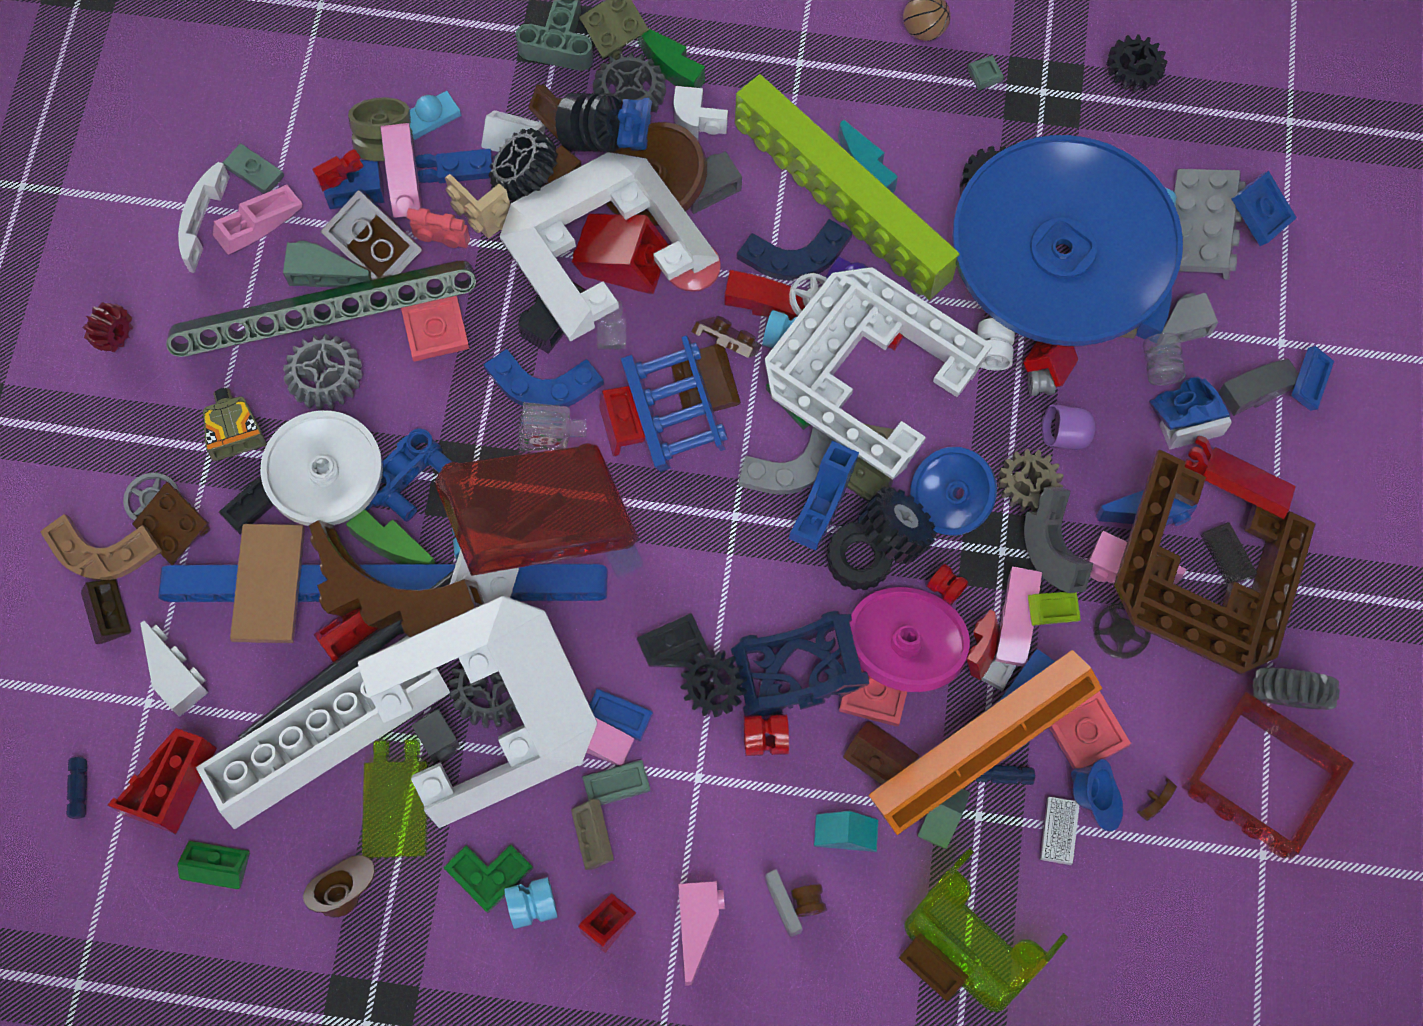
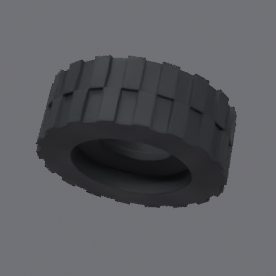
(846, 573)

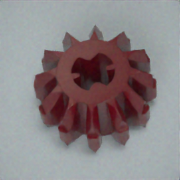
(108, 327)

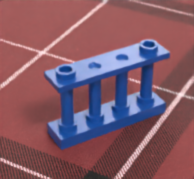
(645, 398)

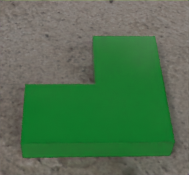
(488, 883)

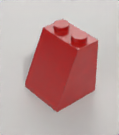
(620, 251)

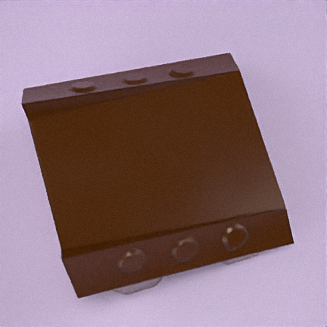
(716, 376)

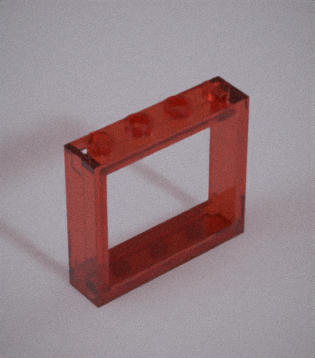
(1295, 738)

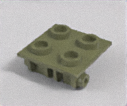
(613, 26)

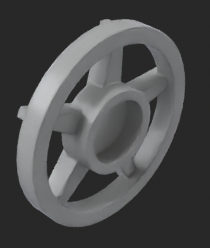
(147, 494)

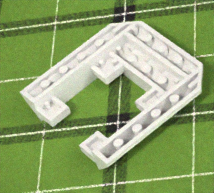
(537, 233)
(829, 329)
(538, 676)

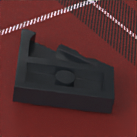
(673, 644)

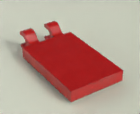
(1241, 478)

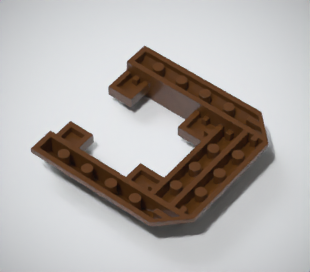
(1250, 621)

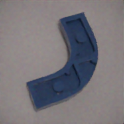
(794, 263)

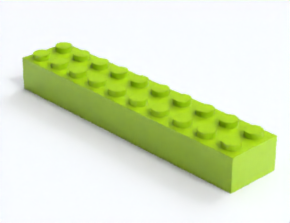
(845, 187)

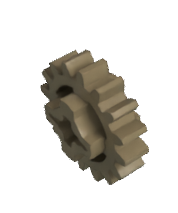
(1020, 488)

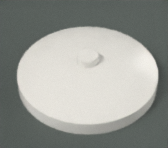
(321, 468)

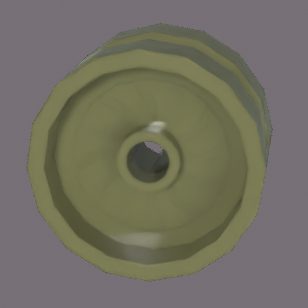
(366, 123)

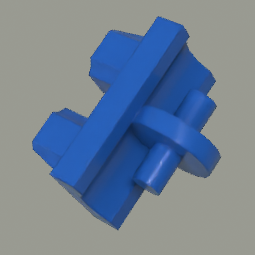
(634, 123)

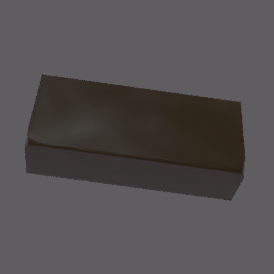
(105, 610)

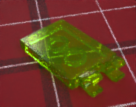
(391, 805)

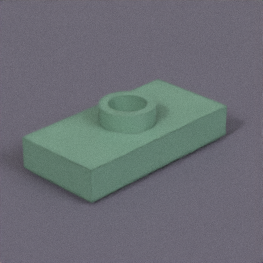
(253, 169)

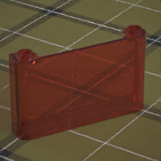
(534, 508)

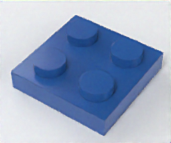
(1264, 208)

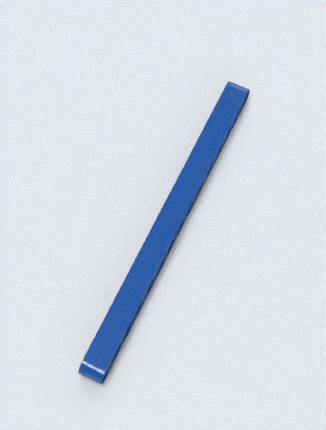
(532, 582)

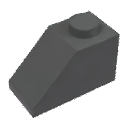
(721, 182)

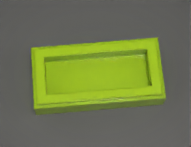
(1054, 608)

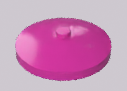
(909, 639)

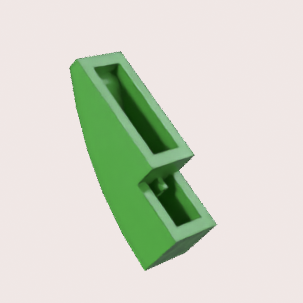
(387, 541)

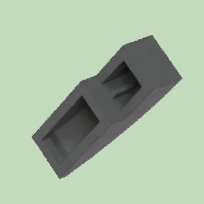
(1258, 386)

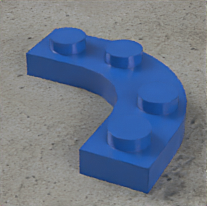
(560, 391)

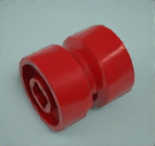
(754, 735)

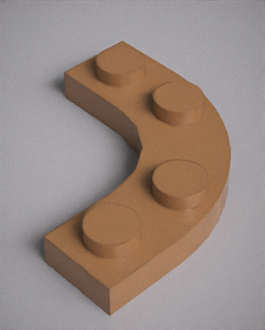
(99, 562)

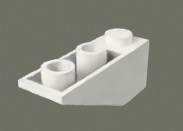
(168, 674)

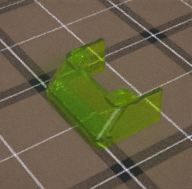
(993, 966)

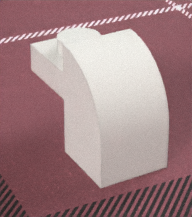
(691, 115)

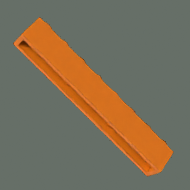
(985, 741)

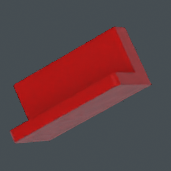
(1057, 358)
(620, 418)

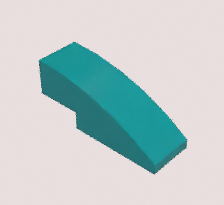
(866, 154)

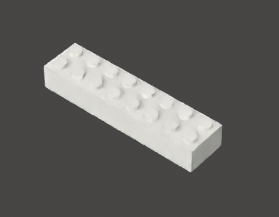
(305, 743)

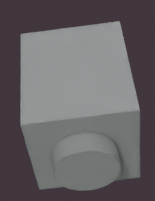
(1192, 318)

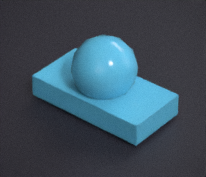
(432, 113)

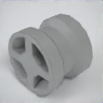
(1040, 382)

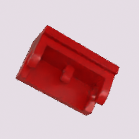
(343, 634)

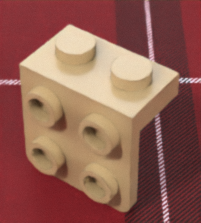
(484, 215)

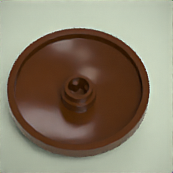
(677, 161)

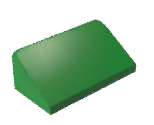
(213, 865)

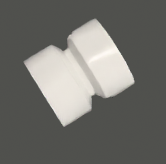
(1002, 339)

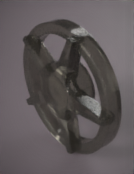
(1120, 631)

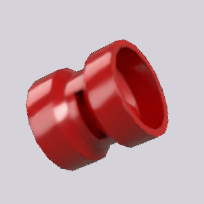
(947, 584)

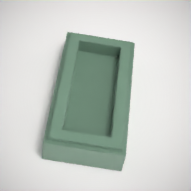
(617, 783)

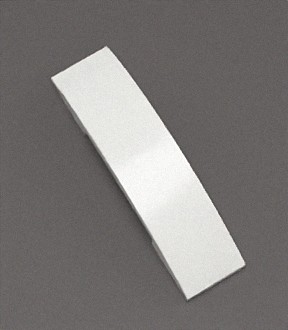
(208, 187)

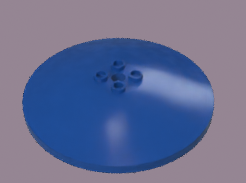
(1074, 194)

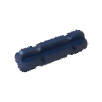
(1008, 775)
(76, 788)

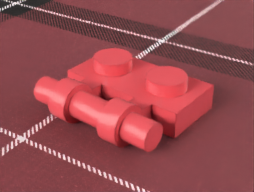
(438, 228)

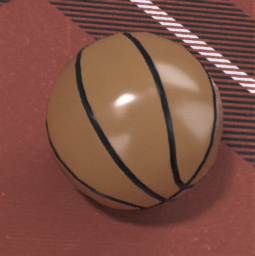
(926, 18)

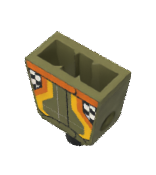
(230, 426)

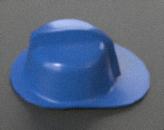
(1097, 791)

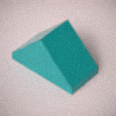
(846, 831)

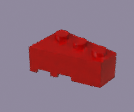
(167, 783)

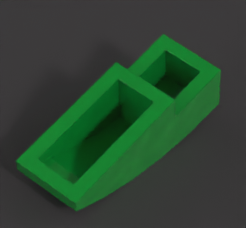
(672, 60)

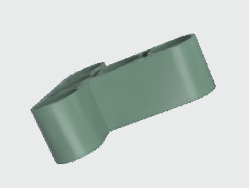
(563, 37)

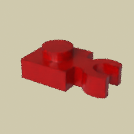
(334, 170)

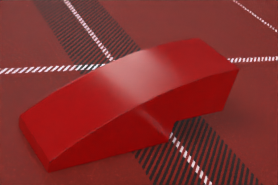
(759, 294)

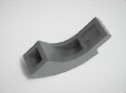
(1047, 546)

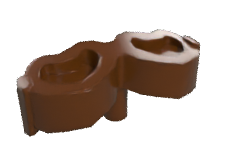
(1159, 801)

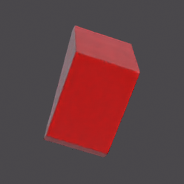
(606, 922)

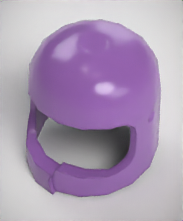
(1075, 427)

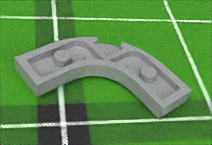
(788, 476)

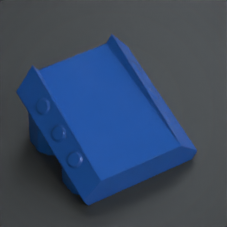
(1190, 405)

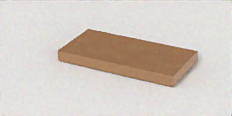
(267, 583)

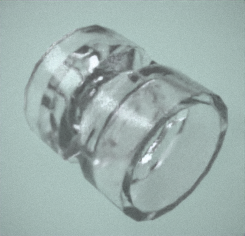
(1164, 359)

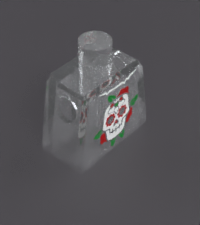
(547, 427)

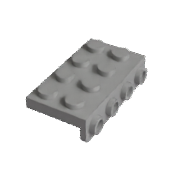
(1208, 219)

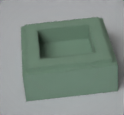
(985, 72)

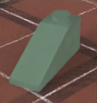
(317, 267)

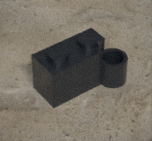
(540, 326)

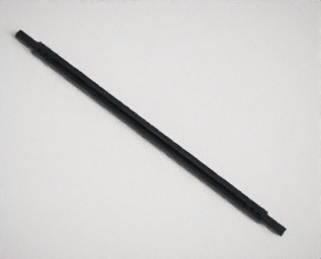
(338, 668)

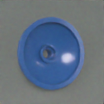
(940, 479)

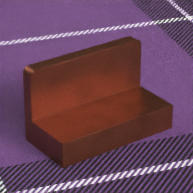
(879, 753)

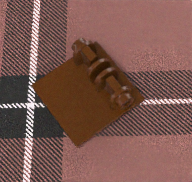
(172, 522)

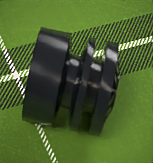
(588, 122)

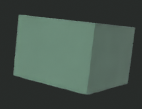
(943, 820)

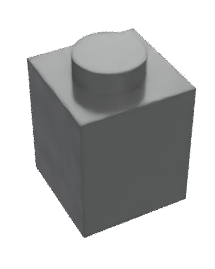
(436, 736)

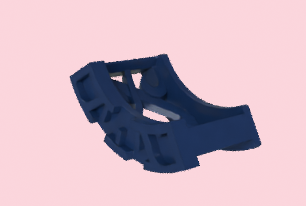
(839, 681)

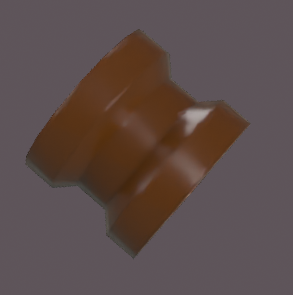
(808, 900)

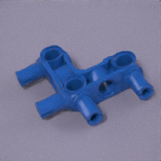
(403, 467)

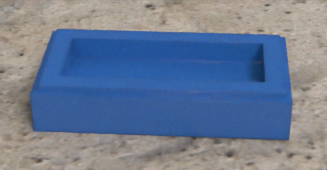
(1312, 378)
(621, 714)

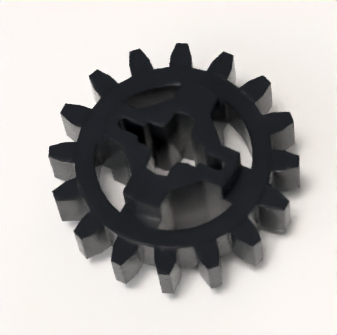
(1146, 71)
(702, 690)

